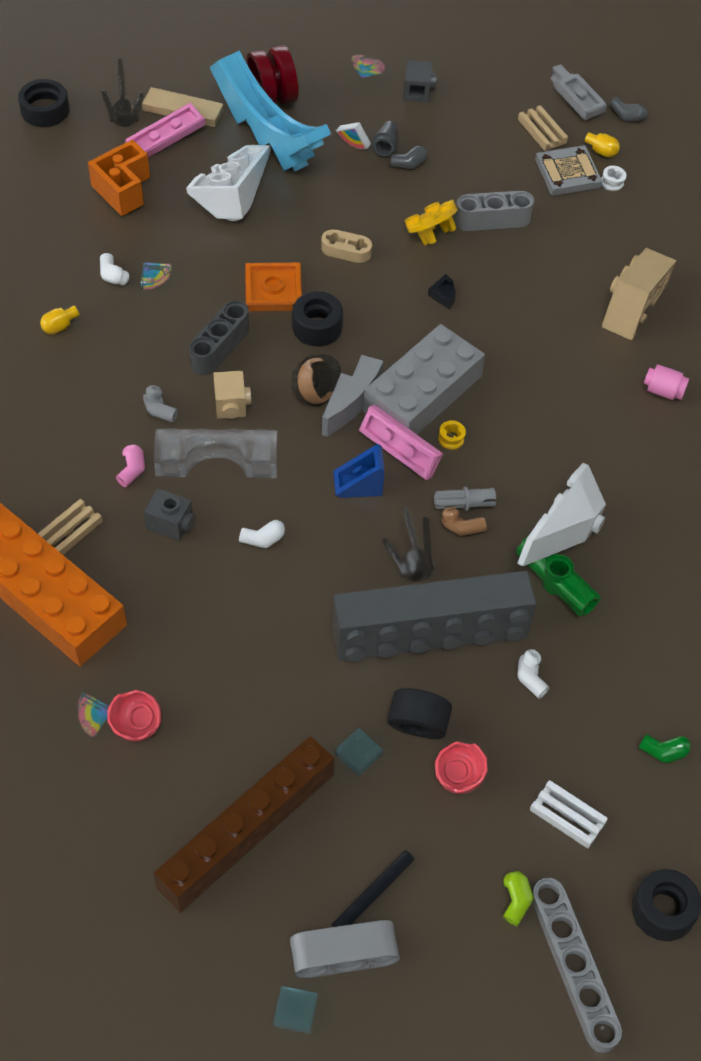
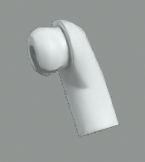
(111, 272)
(263, 537)
(528, 673)

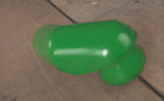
(666, 751)

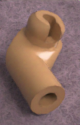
(460, 526)

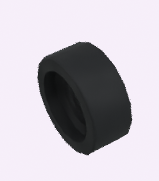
(39, 90)

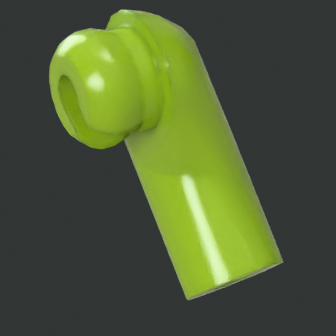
(520, 894)

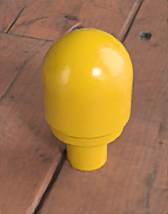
(603, 144)
(58, 320)

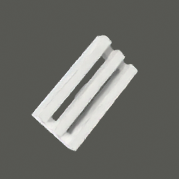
(575, 804)

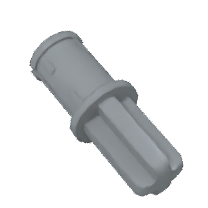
(465, 498)

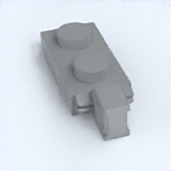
(577, 93)

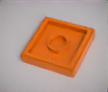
(272, 286)

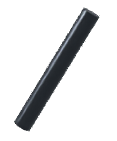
(380, 884)

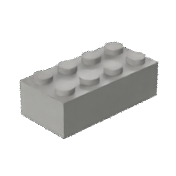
(426, 379)

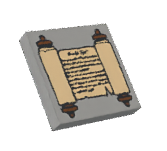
(568, 170)

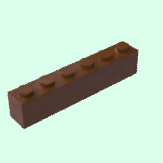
(244, 824)

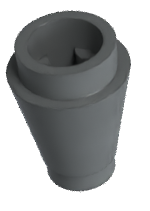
(386, 139)

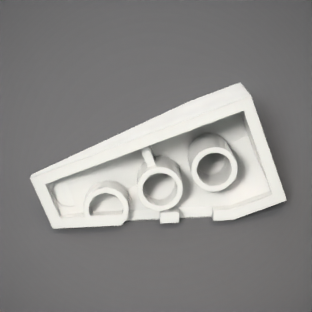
(232, 185)
(569, 520)

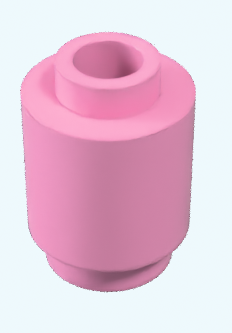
(666, 382)

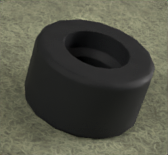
(317, 305)
(419, 713)
(675, 886)

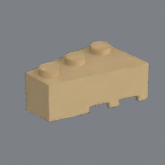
(636, 290)

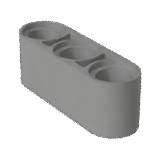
(494, 210)
(344, 949)

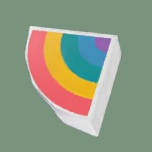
(354, 135)

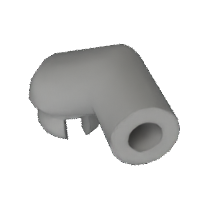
(155, 405)

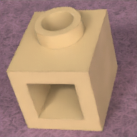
(231, 394)

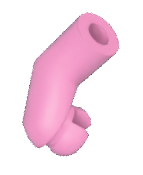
(135, 465)

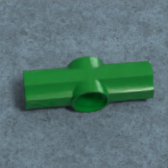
(568, 586)

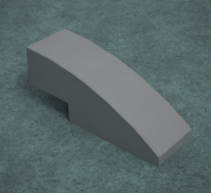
(349, 394)

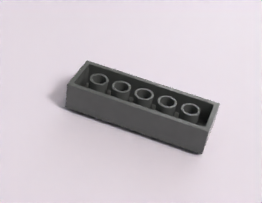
(432, 616)

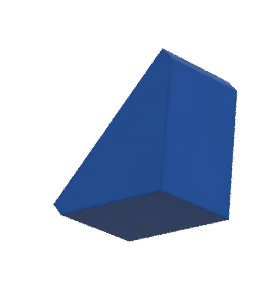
(361, 475)

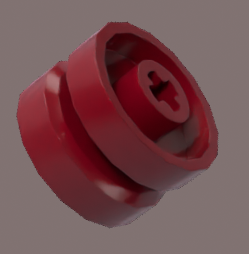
(275, 73)

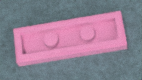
(169, 129)
(400, 442)

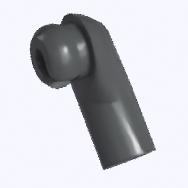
(628, 112)
(410, 160)

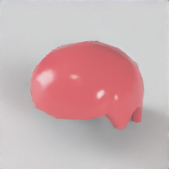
(134, 715)
(461, 767)

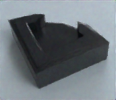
(443, 291)

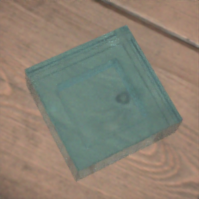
(358, 752)
(295, 1009)

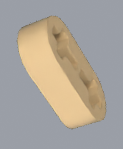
(346, 246)

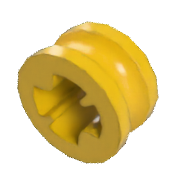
(449, 442)

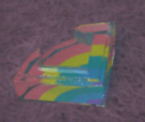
(367, 67)
(154, 275)
(91, 714)

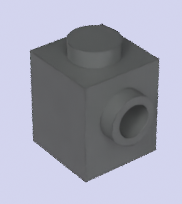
(419, 81)
(169, 515)

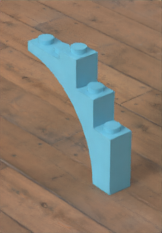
(270, 125)

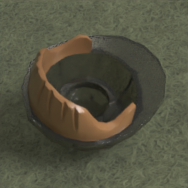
(316, 379)

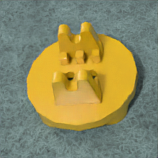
(433, 215)

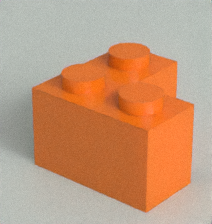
(119, 176)

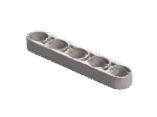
(576, 981)

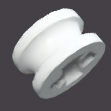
(613, 178)

